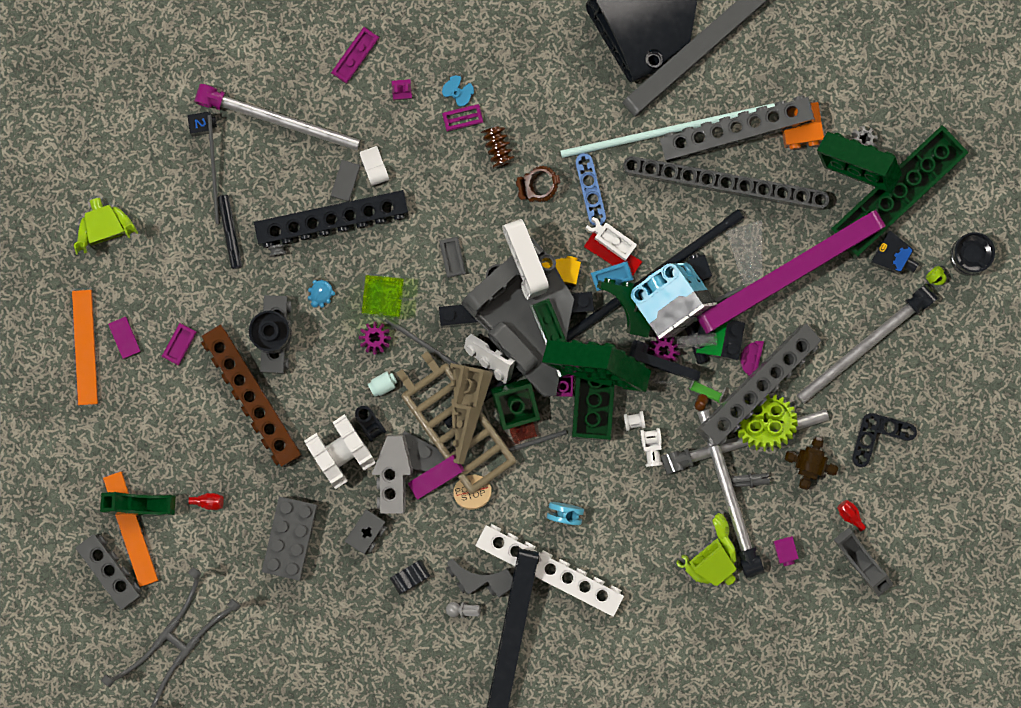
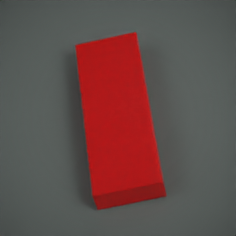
(608, 256)

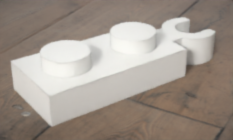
(612, 239)

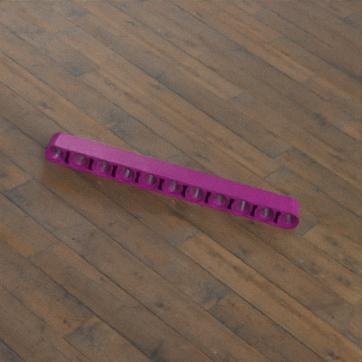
(791, 271)

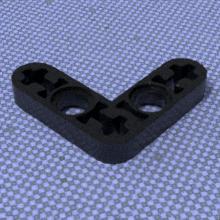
(878, 428)

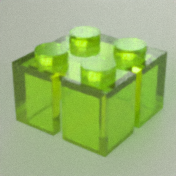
(383, 296)

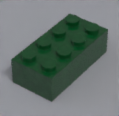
(859, 161)
(592, 410)

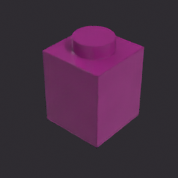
(785, 551)

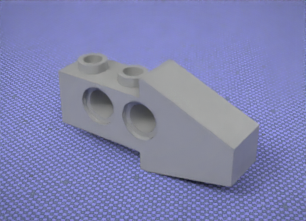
(395, 457)

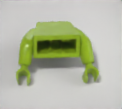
(102, 225)

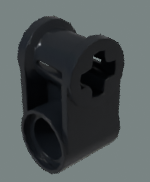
(370, 424)

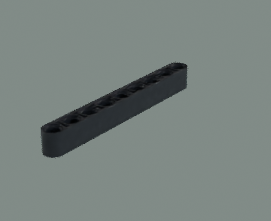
(513, 629)

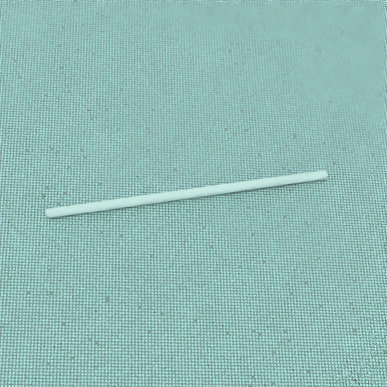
(649, 134)

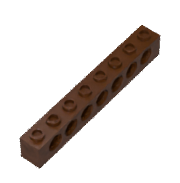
(211, 340)

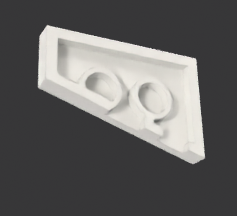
(501, 367)

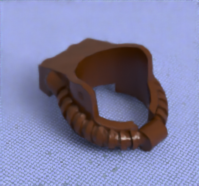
(526, 189)

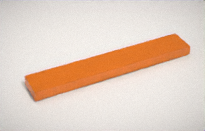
(85, 347)
(132, 535)

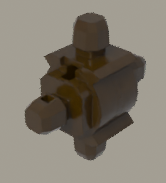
(811, 463)

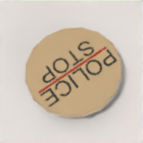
(474, 500)

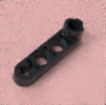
(639, 352)

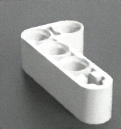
(526, 259)

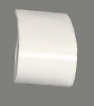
(374, 166)

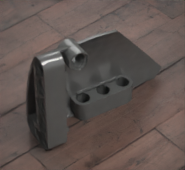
(511, 323)

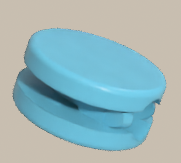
(565, 513)

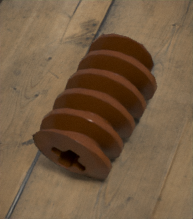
(498, 146)

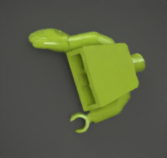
(716, 560)

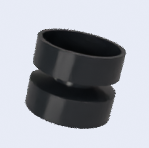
(972, 254)
(270, 332)

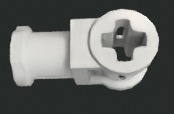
(652, 445)

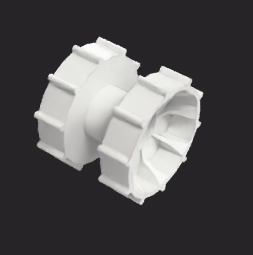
(339, 451)

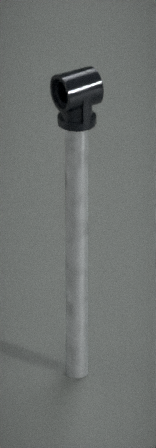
(920, 300)
(750, 562)

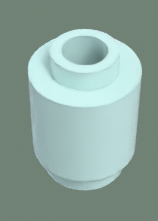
(382, 384)

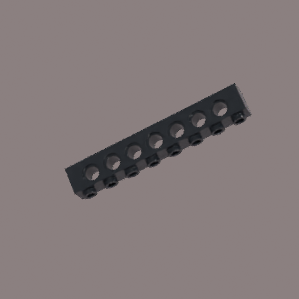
(264, 227)

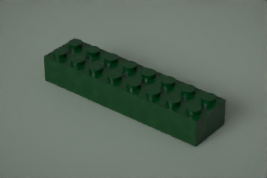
(919, 174)

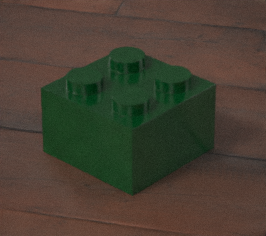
(515, 404)

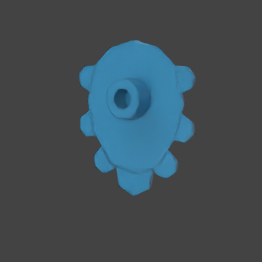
(320, 293)

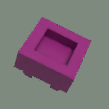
(401, 89)

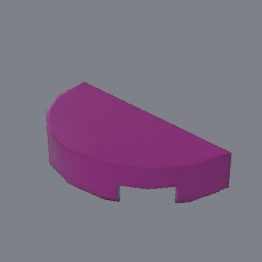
(751, 356)

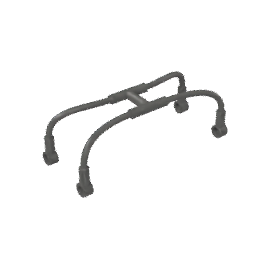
(167, 634)

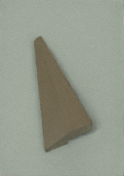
(469, 390)

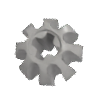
(868, 134)

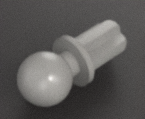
(454, 609)

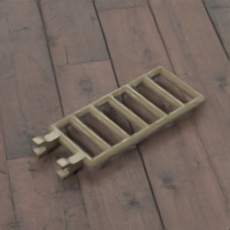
(439, 441)

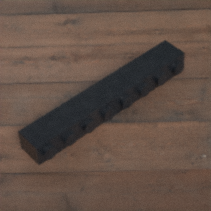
(459, 316)

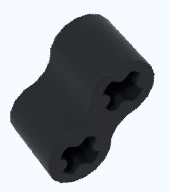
(410, 577)

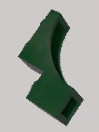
(636, 321)
(140, 505)

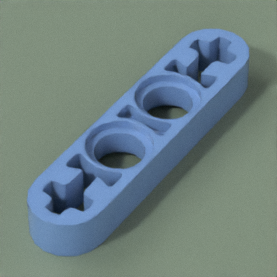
(588, 190)

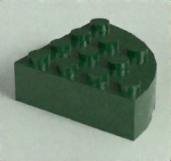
(597, 364)

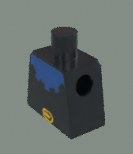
(894, 255)

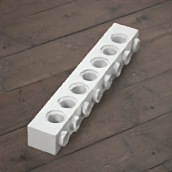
(608, 606)

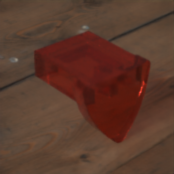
(523, 432)

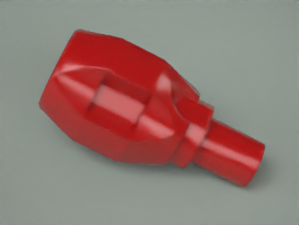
(208, 501)
(850, 514)

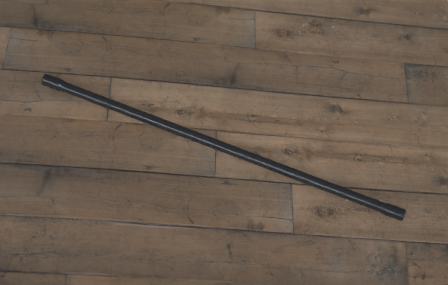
(727, 223)

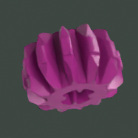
(377, 344)
(663, 344)

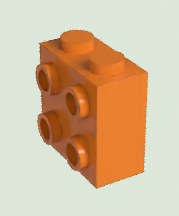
(807, 134)

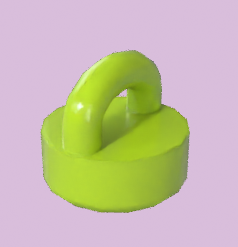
(934, 274)

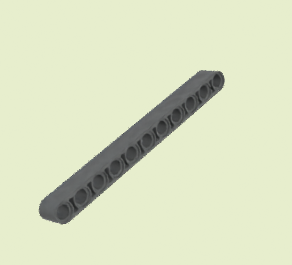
(691, 55)
(735, 180)

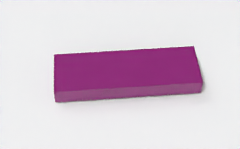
(355, 55)
(435, 477)

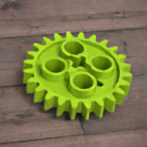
(767, 422)

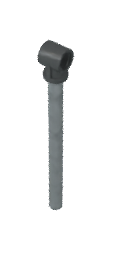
(678, 460)

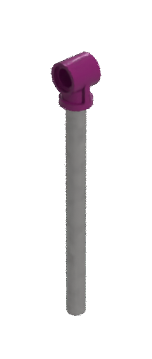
(208, 96)

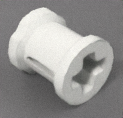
(634, 421)

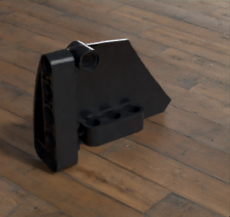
(643, 31)

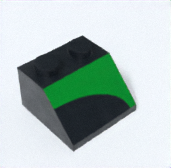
(728, 341)

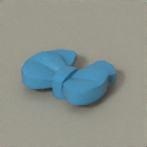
(462, 96)

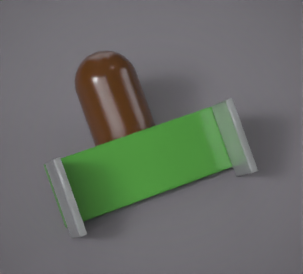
(705, 394)

